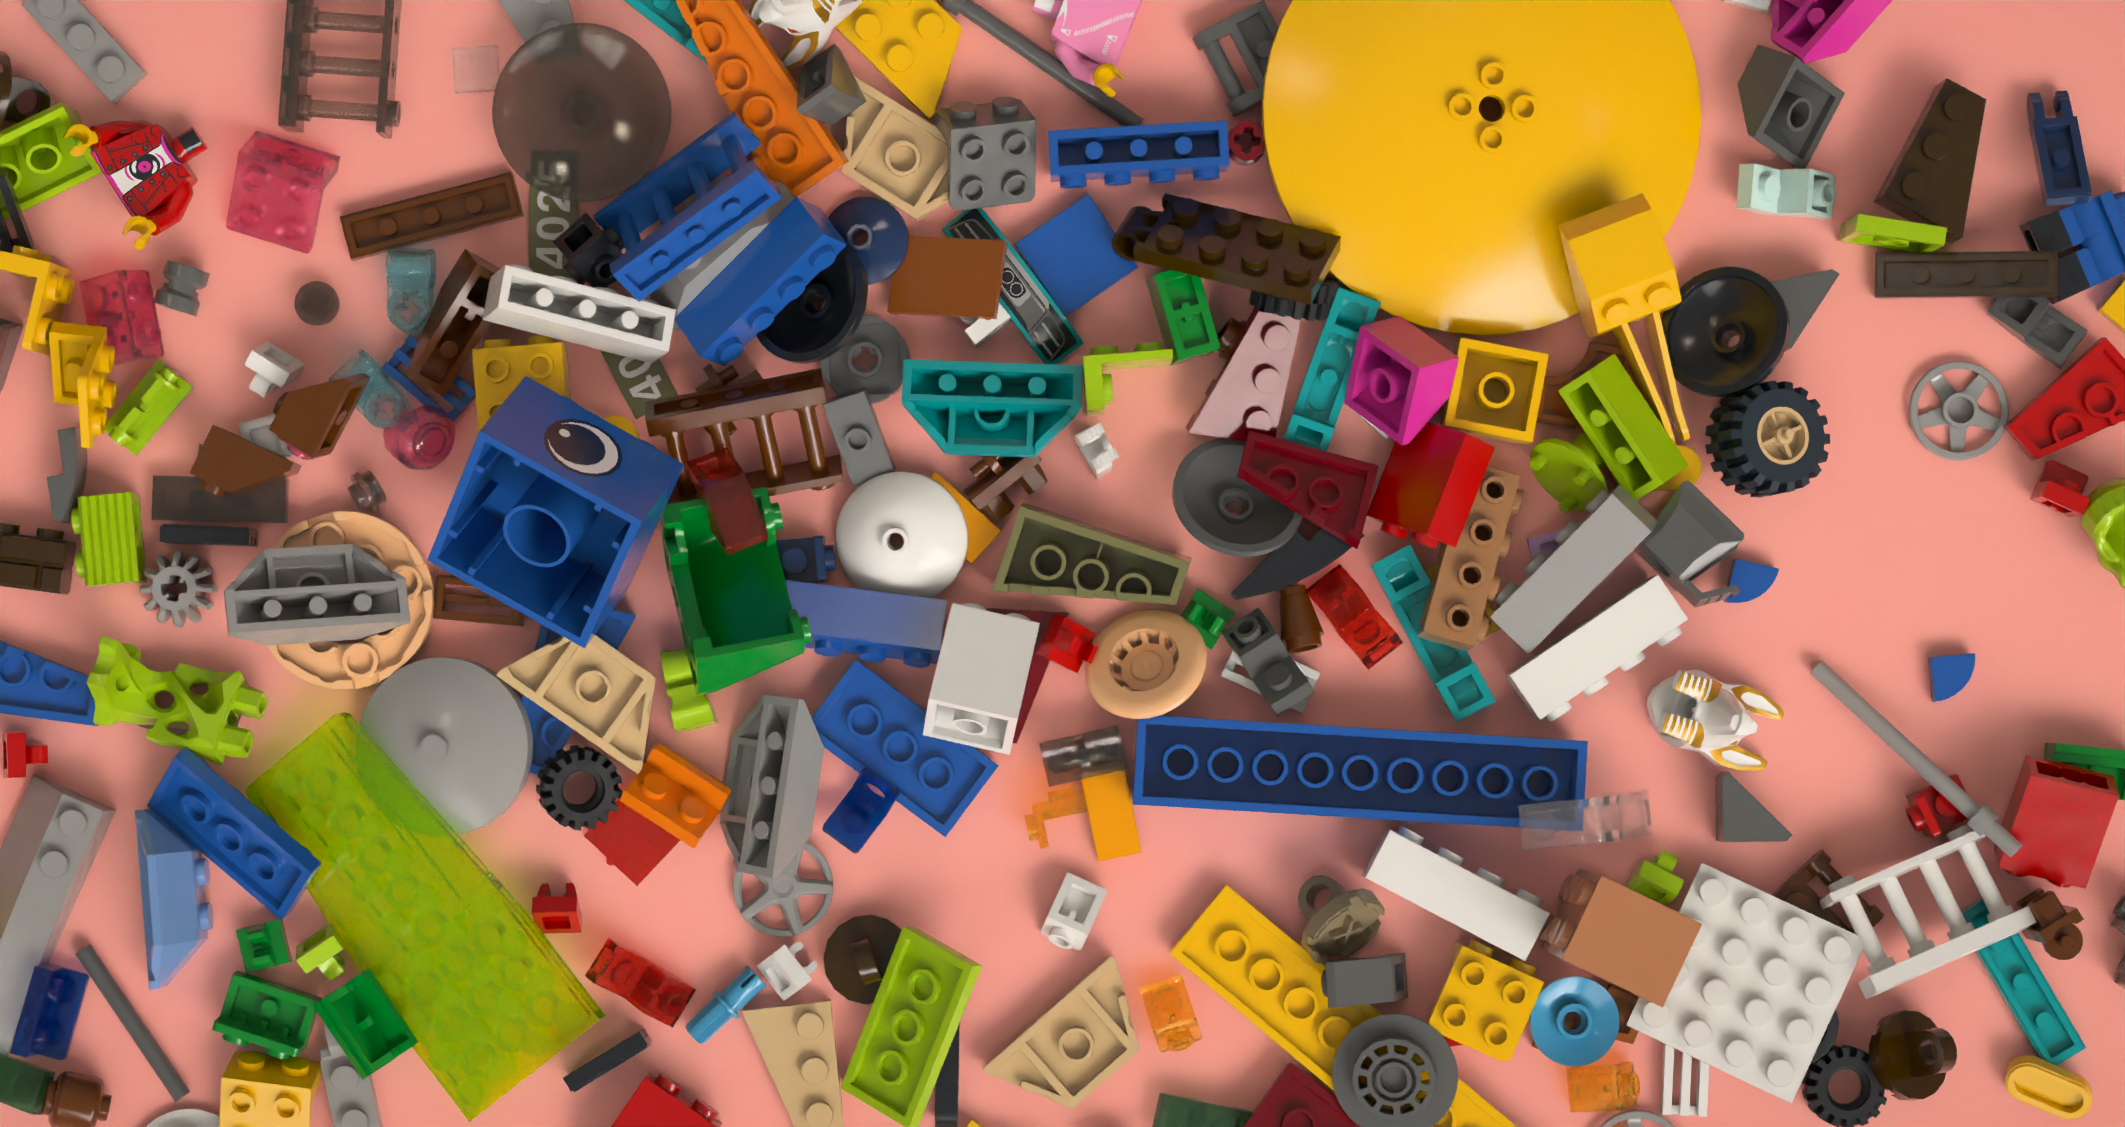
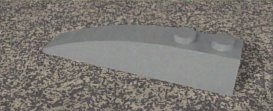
(40, 880)

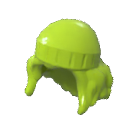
(2106, 525)

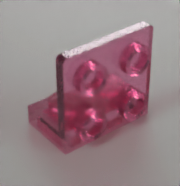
(279, 190)

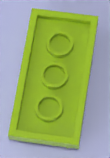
(910, 1026)

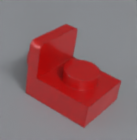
(2061, 489)
(1932, 811)

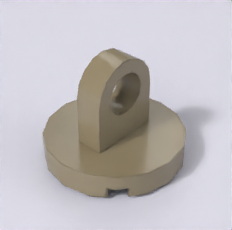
(1342, 923)

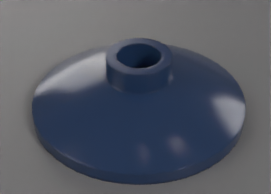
(886, 234)

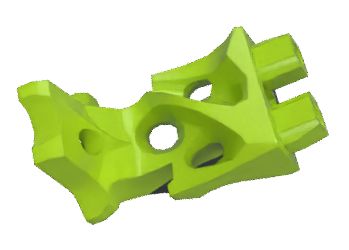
(202, 723)

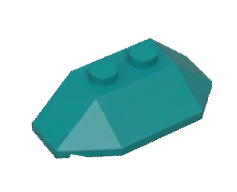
(991, 404)

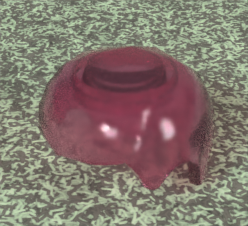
(420, 437)

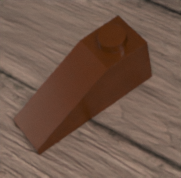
(453, 324)

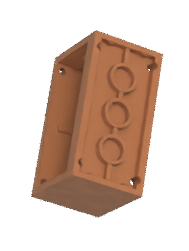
(1619, 935)

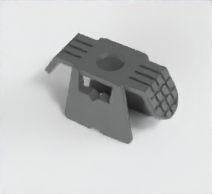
(1690, 541)

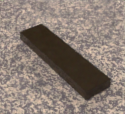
(1966, 274)

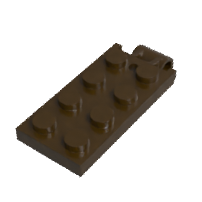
(1229, 247)

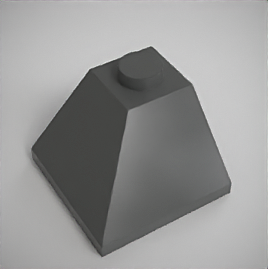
(1786, 104)

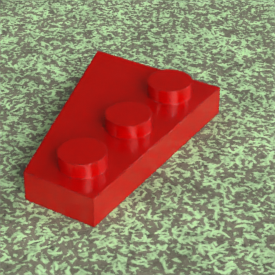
(2074, 404)

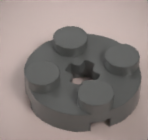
(884, 377)

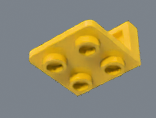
(50, 294)
(82, 374)
(1485, 1001)
(268, 1091)

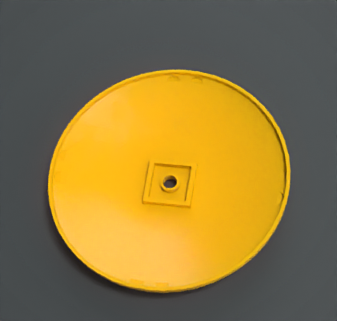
(1458, 214)

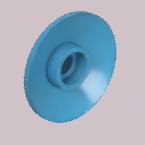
(1596, 1025)

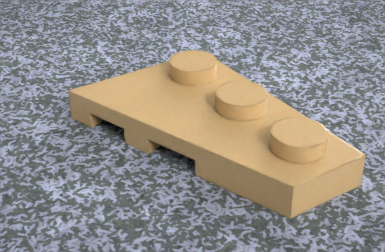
(801, 1059)

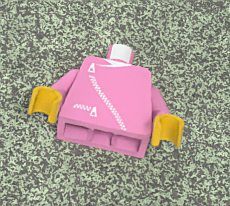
(1090, 36)

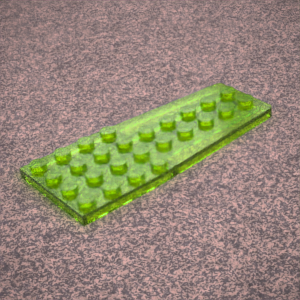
(425, 916)

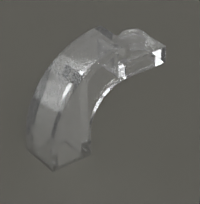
(1585, 820)

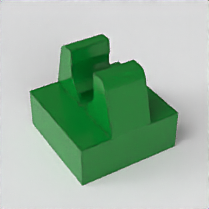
(1207, 616)
(264, 945)

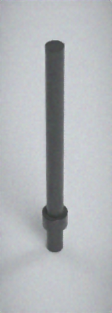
(1042, 60)

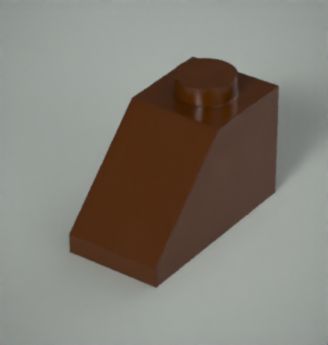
(317, 414)
(238, 464)

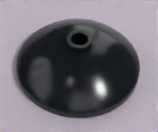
(1711, 312)
(805, 330)

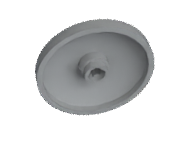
(454, 737)

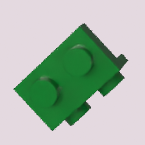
(267, 1015)

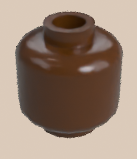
(75, 1100)

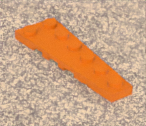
(761, 94)

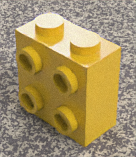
(503, 366)

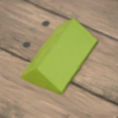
(40, 157)

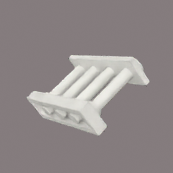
(1923, 953)

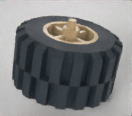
(1767, 439)

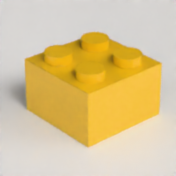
(1495, 391)

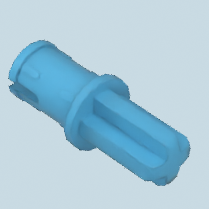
(725, 1005)

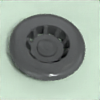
(1394, 1075)

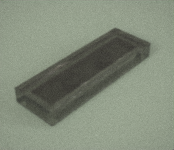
(182, 500)

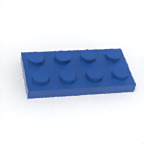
(882, 730)
(233, 833)

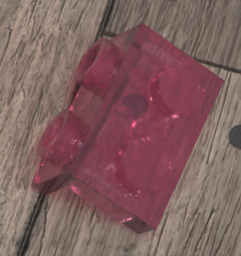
(126, 307)

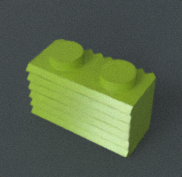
(109, 539)

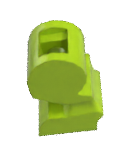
(687, 709)

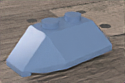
(171, 897)

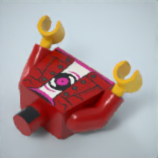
(144, 170)

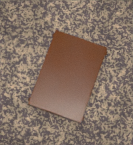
(949, 278)

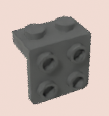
(989, 152)

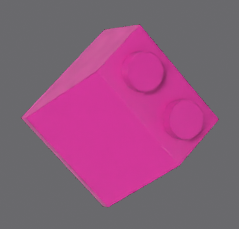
(1399, 377)

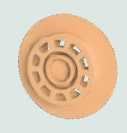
(1150, 676)

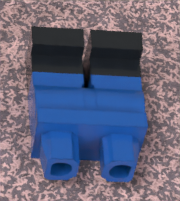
(2098, 232)

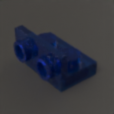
(50, 1012)

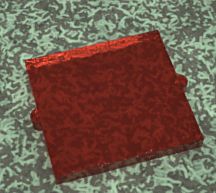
(631, 842)

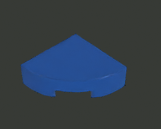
(1752, 579)
(1949, 674)

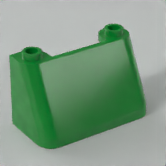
(732, 605)

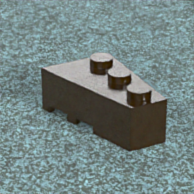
(1937, 163)

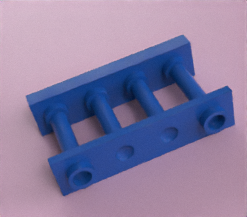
(702, 224)

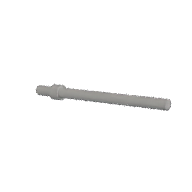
(1980, 818)

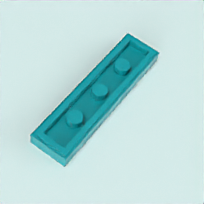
(2026, 993)

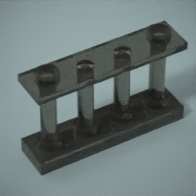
(301, 63)

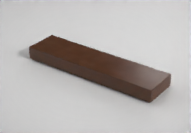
(432, 216)

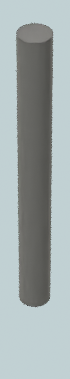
(132, 1023)

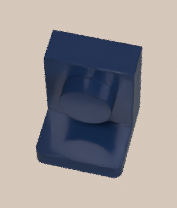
(806, 559)

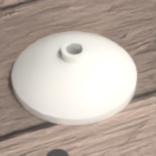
(924, 516)

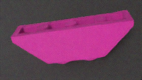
(1821, 27)

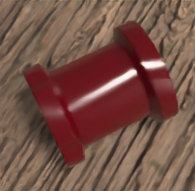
(1256, 136)

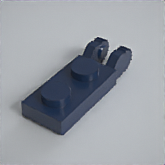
(2058, 151)

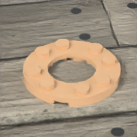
(382, 653)

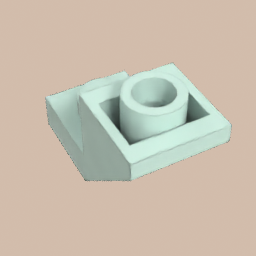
(1785, 191)

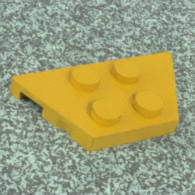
(907, 44)

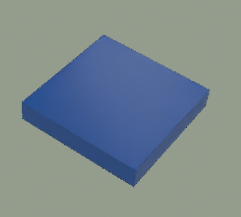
(1075, 256)

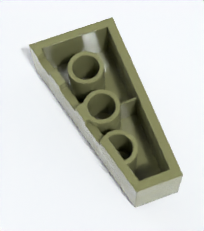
(1085, 561)

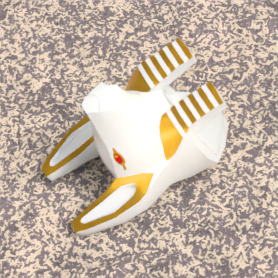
(806, 19)
(1710, 717)

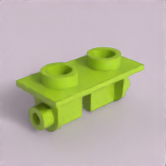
(147, 407)

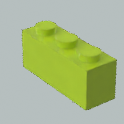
(1623, 428)

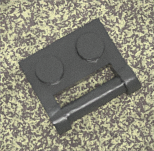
(1253, 37)

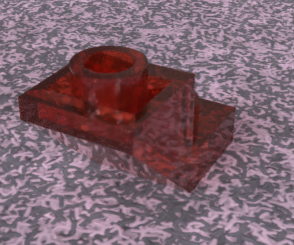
(728, 500)
(1353, 616)
(640, 982)

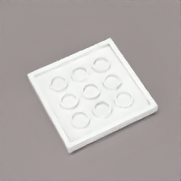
(1752, 984)

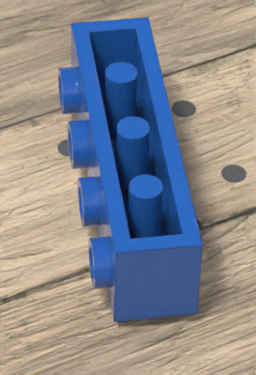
(1138, 152)
(760, 282)
(870, 623)

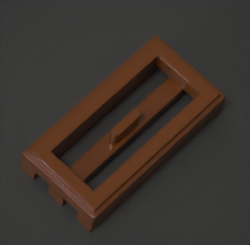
(441, 597)

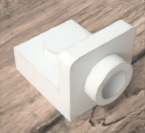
(1073, 912)

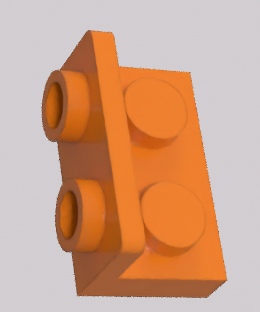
(676, 795)

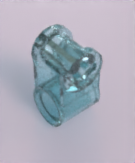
(410, 280)
(378, 390)

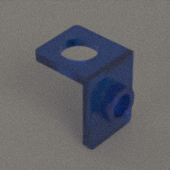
(860, 811)

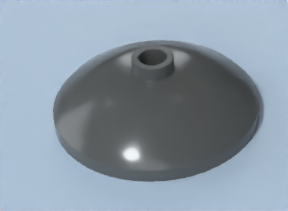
(1209, 486)

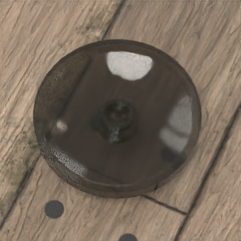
(582, 112)

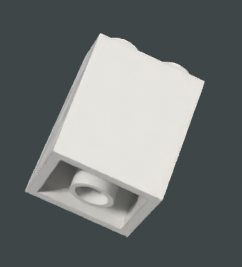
(980, 677)

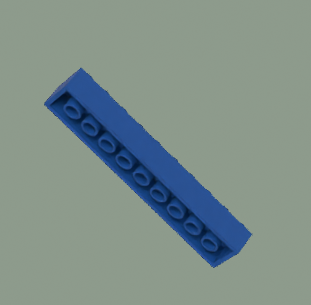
(1351, 770)

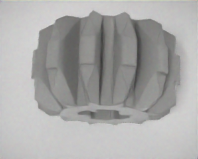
(168, 576)

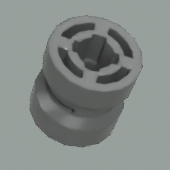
(180, 291)

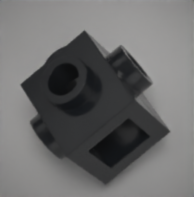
(590, 251)

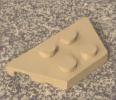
(896, 155)
(591, 692)
(1073, 1042)

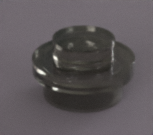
(317, 303)
(366, 491)

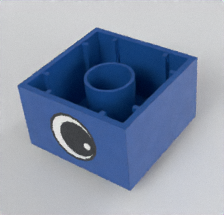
(554, 511)

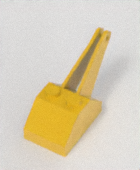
(1625, 276)

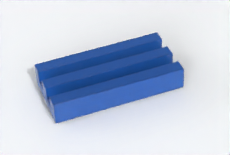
(401, 355)

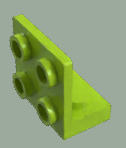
(1098, 386)

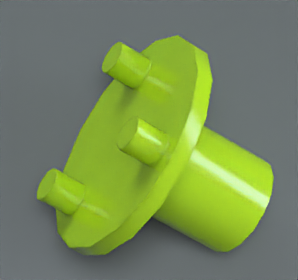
(1569, 471)

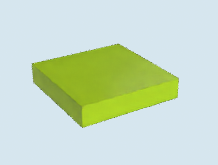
(1892, 234)

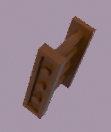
(758, 402)

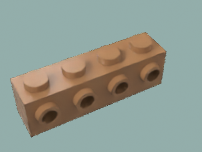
(1466, 574)

